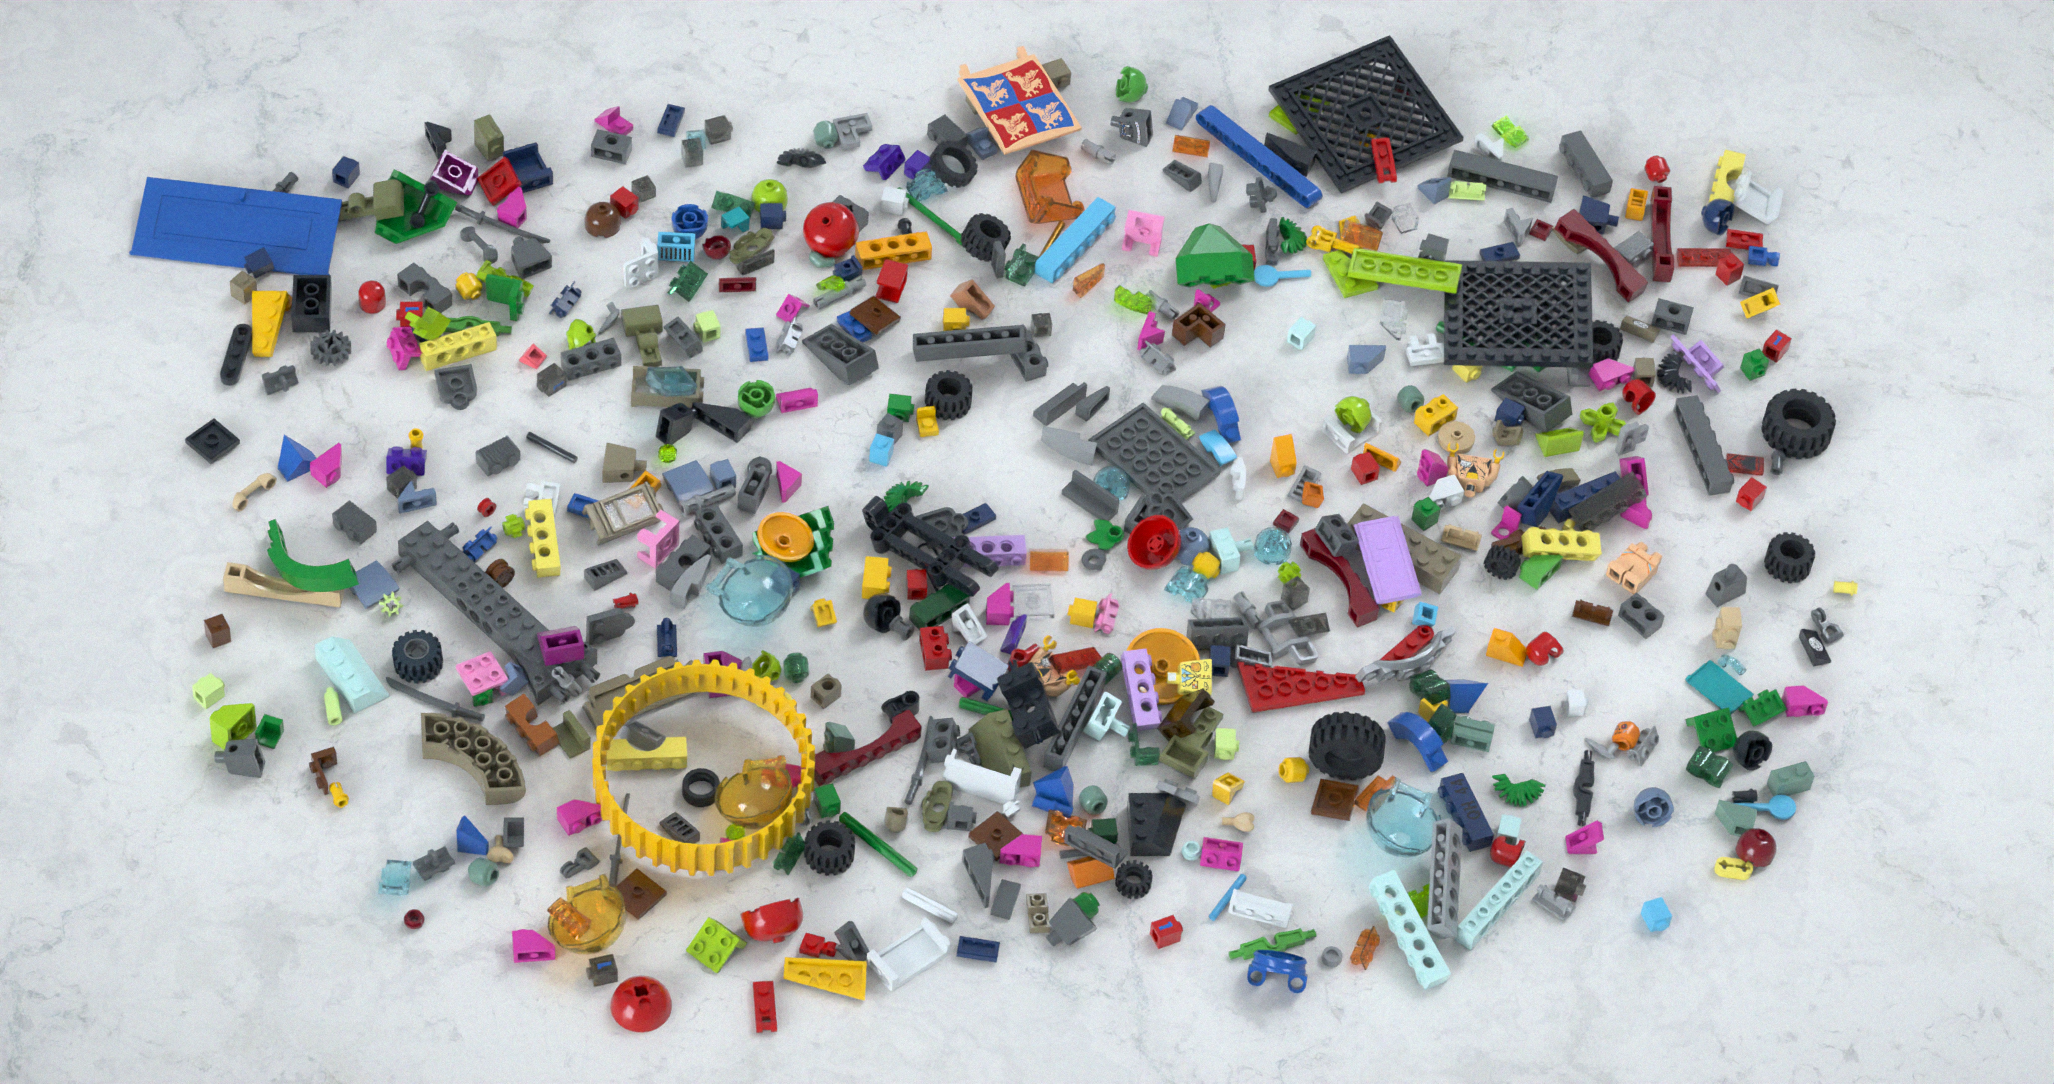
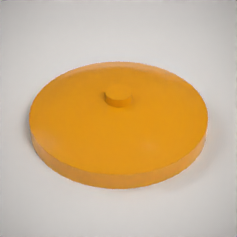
(1167, 651)

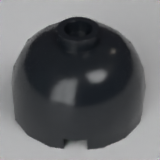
(880, 611)
(1752, 749)

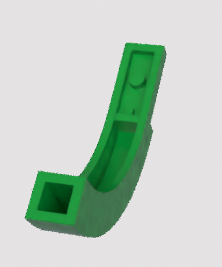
(308, 577)

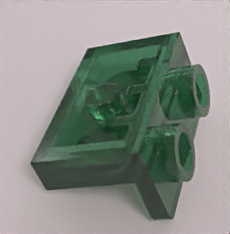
(1021, 266)
(688, 281)

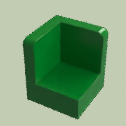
(269, 731)

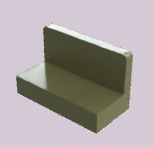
(572, 735)

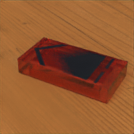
(1745, 464)

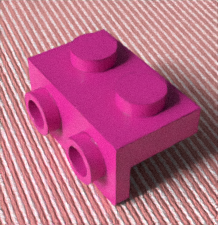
(402, 346)

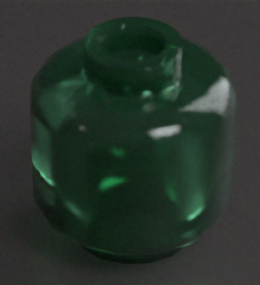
(796, 667)

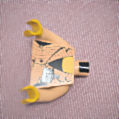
(1473, 471)
(1054, 683)

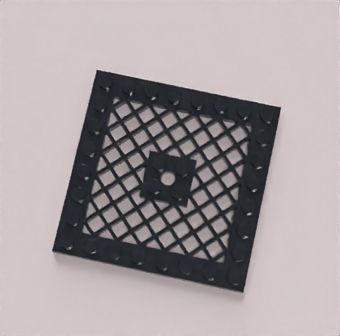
(1385, 52)
(1577, 353)

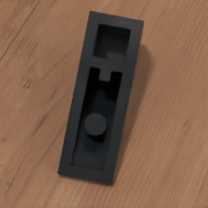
(1294, 154)
(725, 420)

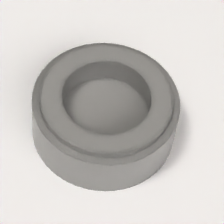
(1331, 956)

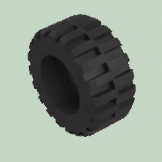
(1801, 406)
(1347, 745)

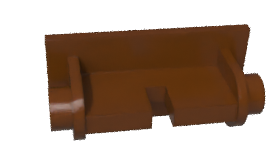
(1596, 614)

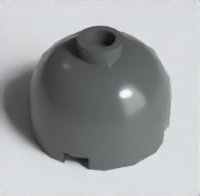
(1515, 494)

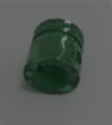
(1112, 669)

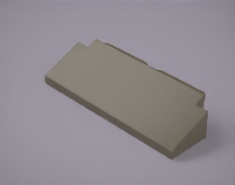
(602, 694)

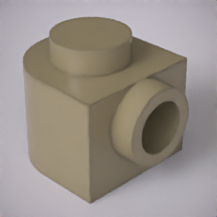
(896, 819)

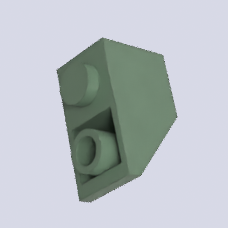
(837, 738)
(1735, 817)

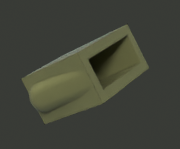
(488, 137)

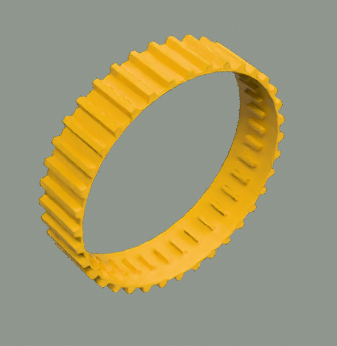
(714, 679)

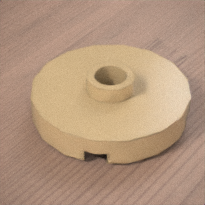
(1456, 432)

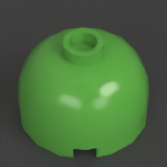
(1131, 85)
(756, 398)

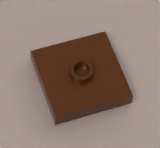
(875, 315)
(1335, 799)
(995, 832)
(640, 893)

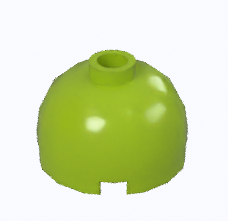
(769, 192)
(1354, 412)

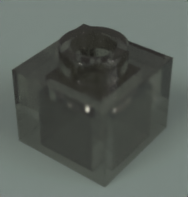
(643, 188)
(1041, 324)

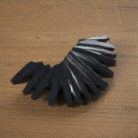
(801, 157)
(1670, 373)

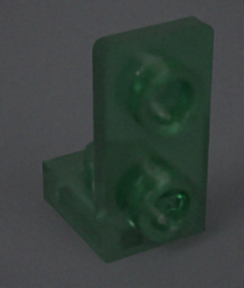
(727, 202)
(1142, 756)

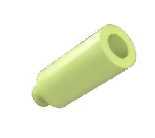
(332, 706)

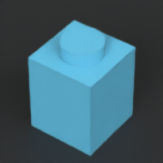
(881, 450)
(1656, 914)

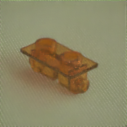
(1191, 146)
(1368, 941)

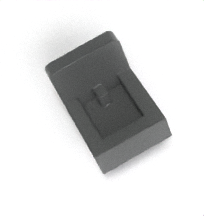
(1378, 216)

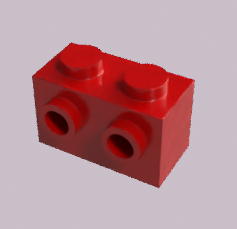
(934, 648)

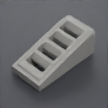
(1214, 177)
(1306, 471)

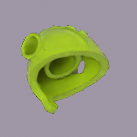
(579, 334)
(769, 668)

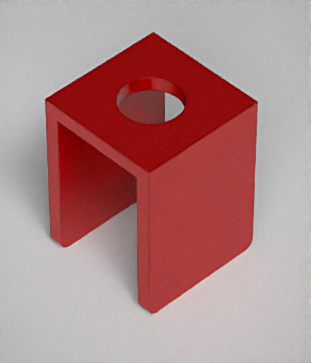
(892, 281)

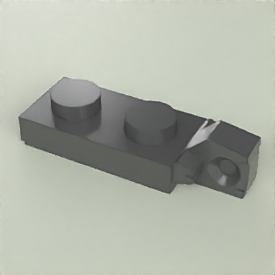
(1271, 243)

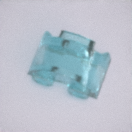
(925, 185)
(1187, 584)
(395, 878)

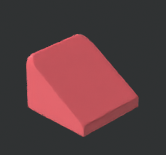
(533, 356)

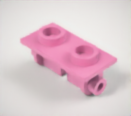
(1103, 621)

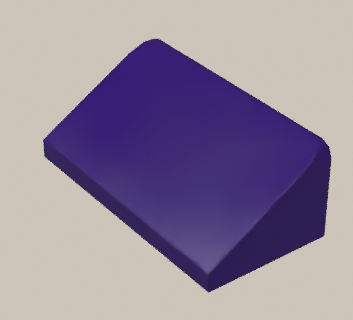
(1014, 634)

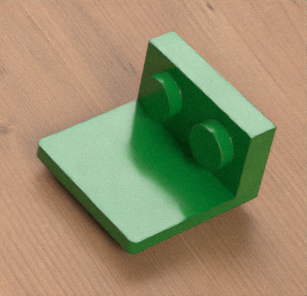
(1714, 729)

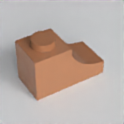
(971, 297)

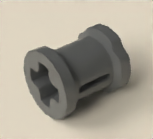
(901, 627)

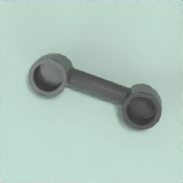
(489, 252)

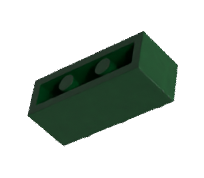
(937, 607)

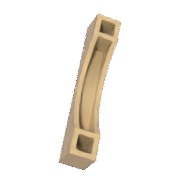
(248, 581)

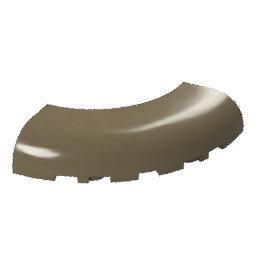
(477, 753)

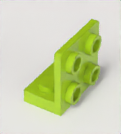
(714, 944)

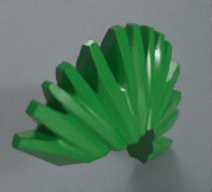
(1292, 235)
(902, 493)
(1518, 791)

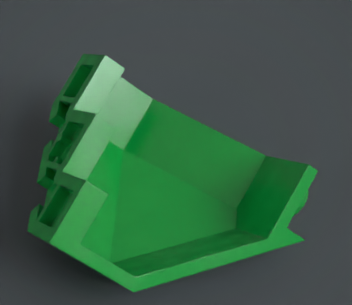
(436, 214)
(1213, 259)
(818, 559)

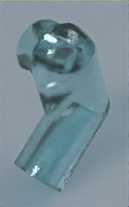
(1733, 662)

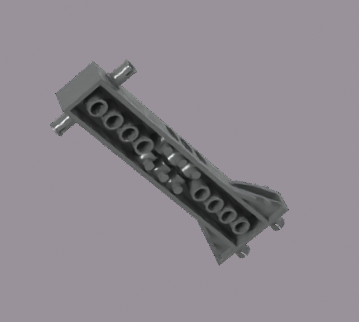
(488, 607)

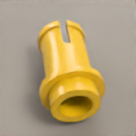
(416, 437)
(340, 798)

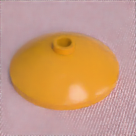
(785, 536)

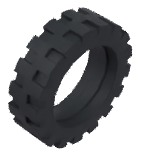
(962, 155)

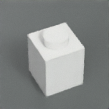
(894, 201)

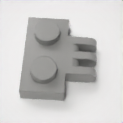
(1630, 436)

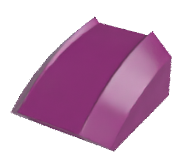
(455, 174)

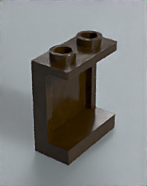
(1178, 717)

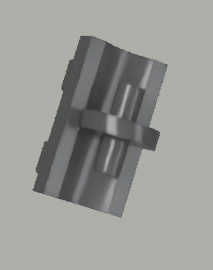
(1261, 193)
(280, 379)
(433, 863)

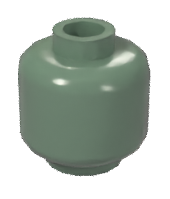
(825, 134)
(1410, 398)
(1093, 800)
(483, 872)

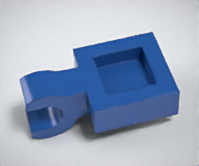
(1760, 256)

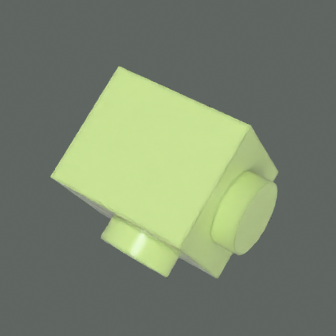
(707, 326)
(208, 690)
(1225, 744)

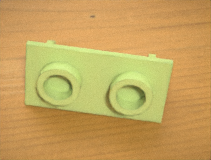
(1461, 190)
(1176, 423)

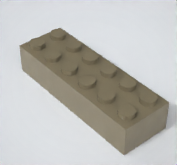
(1431, 561)

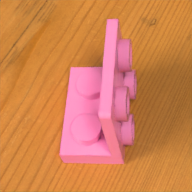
(482, 674)

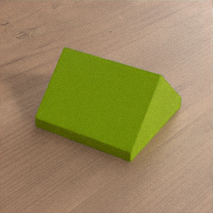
(1560, 441)

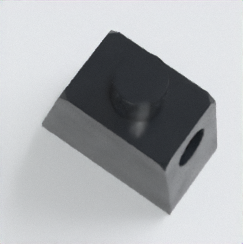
(675, 423)

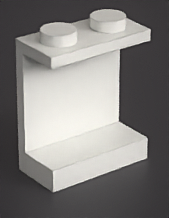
(1349, 440)

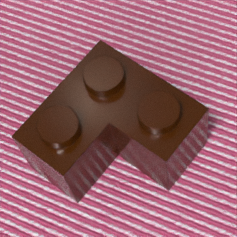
(1198, 323)

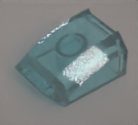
(670, 381)

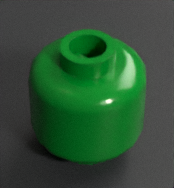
(1088, 903)

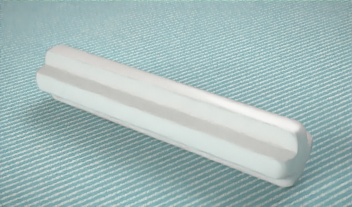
(929, 905)

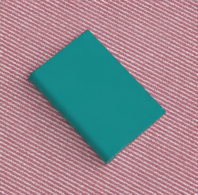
(1719, 686)

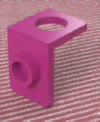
(1205, 300)
(790, 307)
(1510, 522)

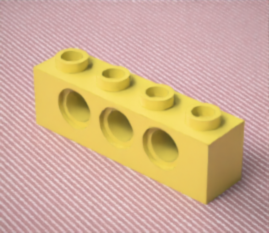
(458, 346)
(1570, 550)
(550, 564)

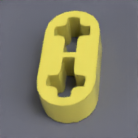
(1733, 868)

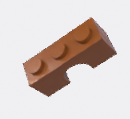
(539, 737)

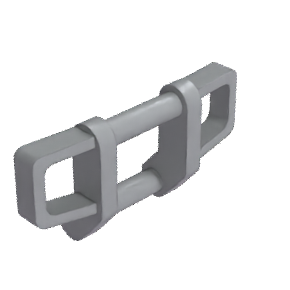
(1290, 645)

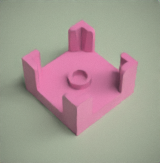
(1144, 229)
(662, 543)

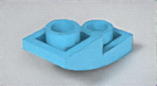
(1220, 448)

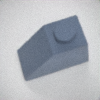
(1364, 358)

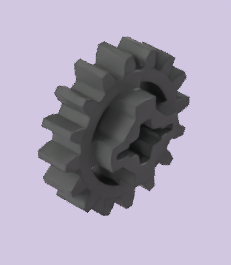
(330, 347)

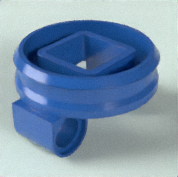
(1280, 963)

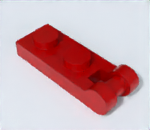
(1383, 160)
(764, 1006)

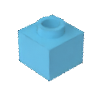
(1428, 611)

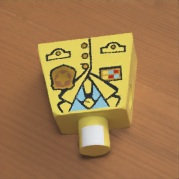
(1192, 676)

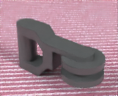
(1819, 616)
(971, 749)
(570, 868)

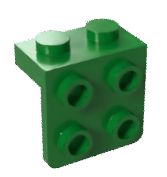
(507, 292)

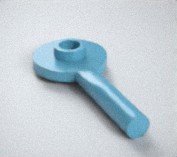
(1268, 275)
(1779, 806)

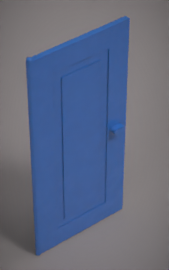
(229, 222)

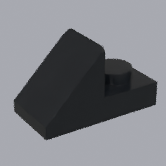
(437, 137)

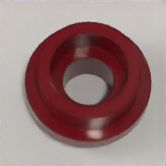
(411, 915)

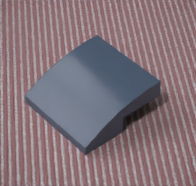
(688, 481)
(373, 583)

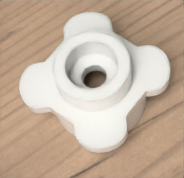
(1011, 808)

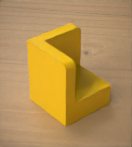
(1427, 710)

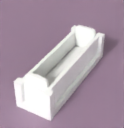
(1260, 908)

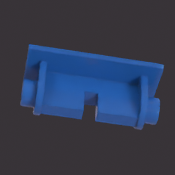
(484, 539)

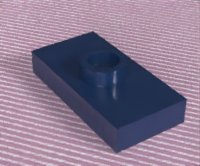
(671, 120)
(1501, 252)
(978, 517)
(978, 949)

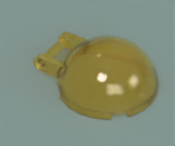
(756, 794)
(602, 906)

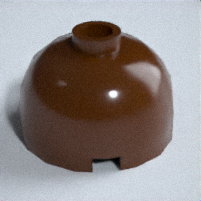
(602, 220)

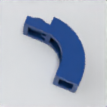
(1224, 412)
(1422, 735)

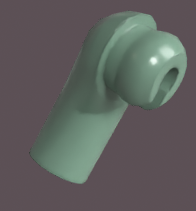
(819, 261)

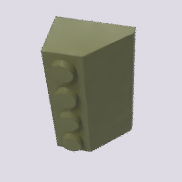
(999, 746)

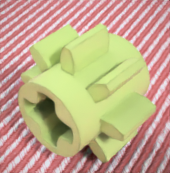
(387, 599)

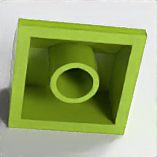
(232, 723)

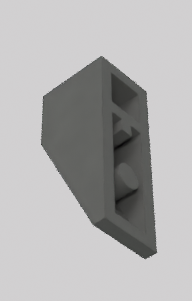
(978, 863)

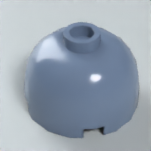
(1192, 542)
(1653, 807)

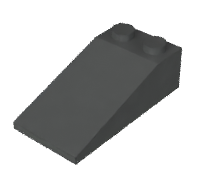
(842, 354)
(1543, 404)

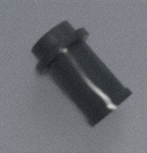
(905, 226)
(1745, 796)

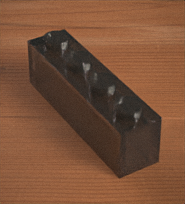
(1607, 503)

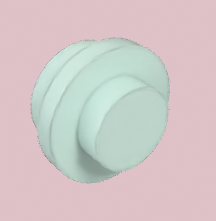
(1191, 850)

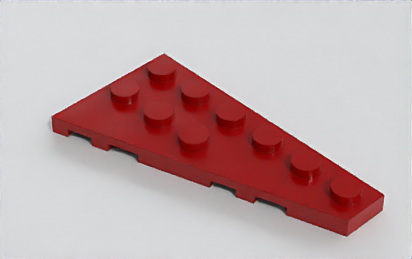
(1289, 686)

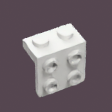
(642, 267)

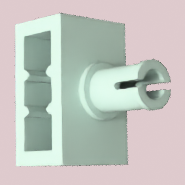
(1227, 550)
(1104, 718)

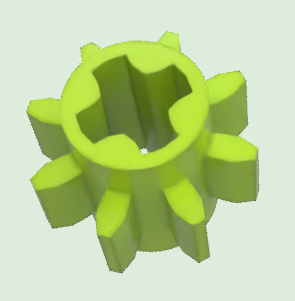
(513, 526)
(1288, 571)

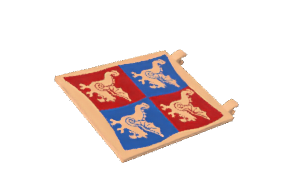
(1018, 103)

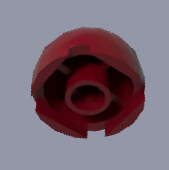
(1757, 847)

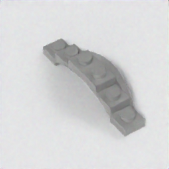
(1407, 667)

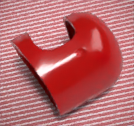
(372, 297)
(1639, 394)
(1541, 646)
(1504, 853)

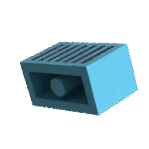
(676, 246)

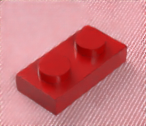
(1743, 239)

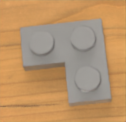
(848, 128)
(1172, 788)

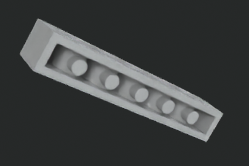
(1444, 879)

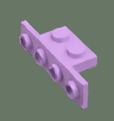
(1703, 360)

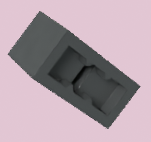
(1336, 535)
(1641, 615)
(942, 739)

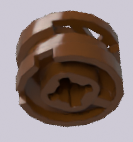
(500, 572)

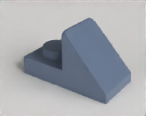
(1181, 112)
(980, 143)
(411, 500)

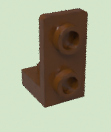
(319, 760)

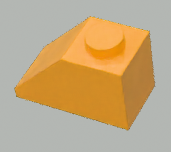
(1283, 456)
(1506, 647)

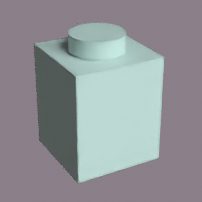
(1301, 333)
(1509, 827)

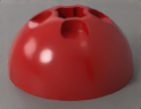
(1154, 542)
(641, 1004)

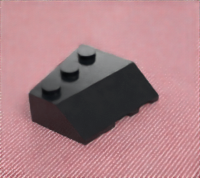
(1153, 823)

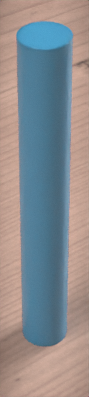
(1227, 897)

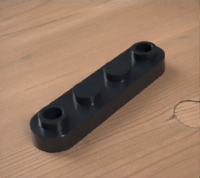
(236, 354)

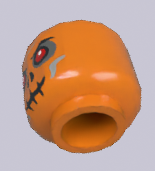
(1626, 735)

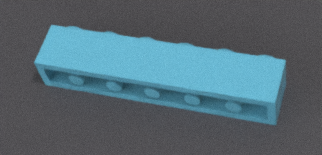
(1075, 240)

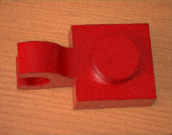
(815, 945)

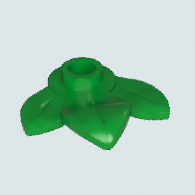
(1104, 534)

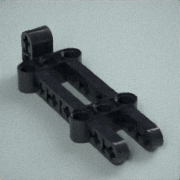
(891, 526)

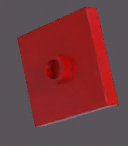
(499, 181)

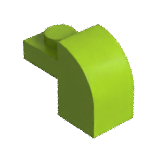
(430, 325)

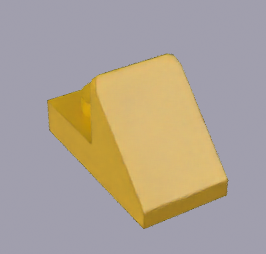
(1760, 303)
(1226, 786)

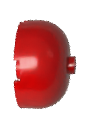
(830, 229)
(773, 920)

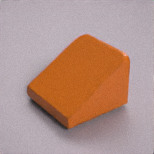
(1312, 494)

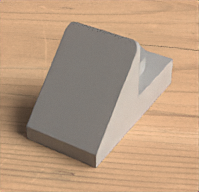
(1518, 228)

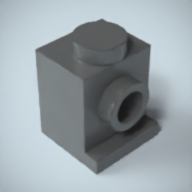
(960, 817)

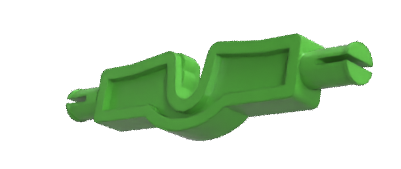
(462, 323)
(1283, 941)

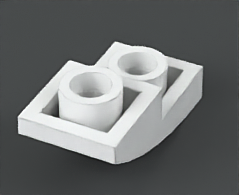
(1239, 478)

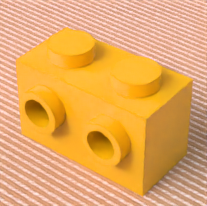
(1435, 414)
(875, 576)

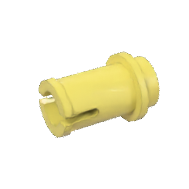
(1845, 587)

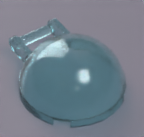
(754, 591)
(1400, 820)

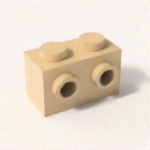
(1727, 628)

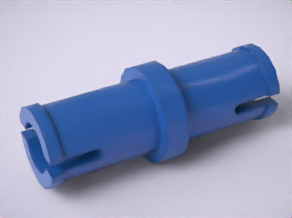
(1046, 804)

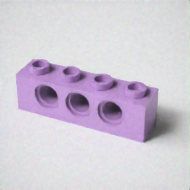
(1001, 549)
(1140, 659)

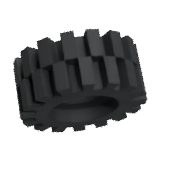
(1502, 562)
(1133, 889)

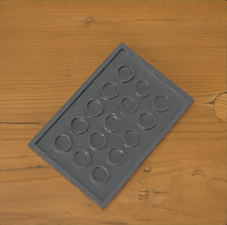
(1154, 454)

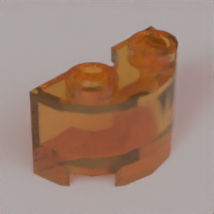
(1058, 823)

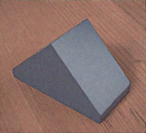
(1435, 188)

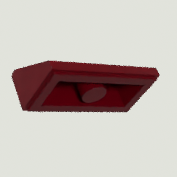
(742, 284)

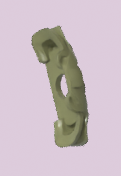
(760, 240)
(940, 794)

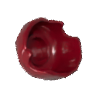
(717, 247)

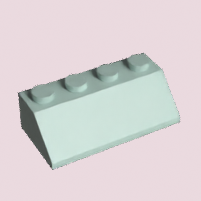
(349, 673)

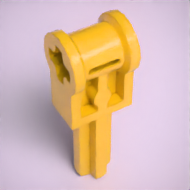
(1327, 240)

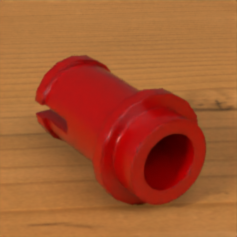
(626, 601)

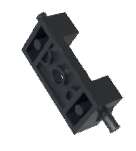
(1022, 690)

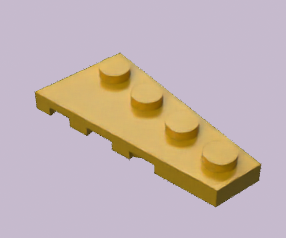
(267, 316)
(831, 975)

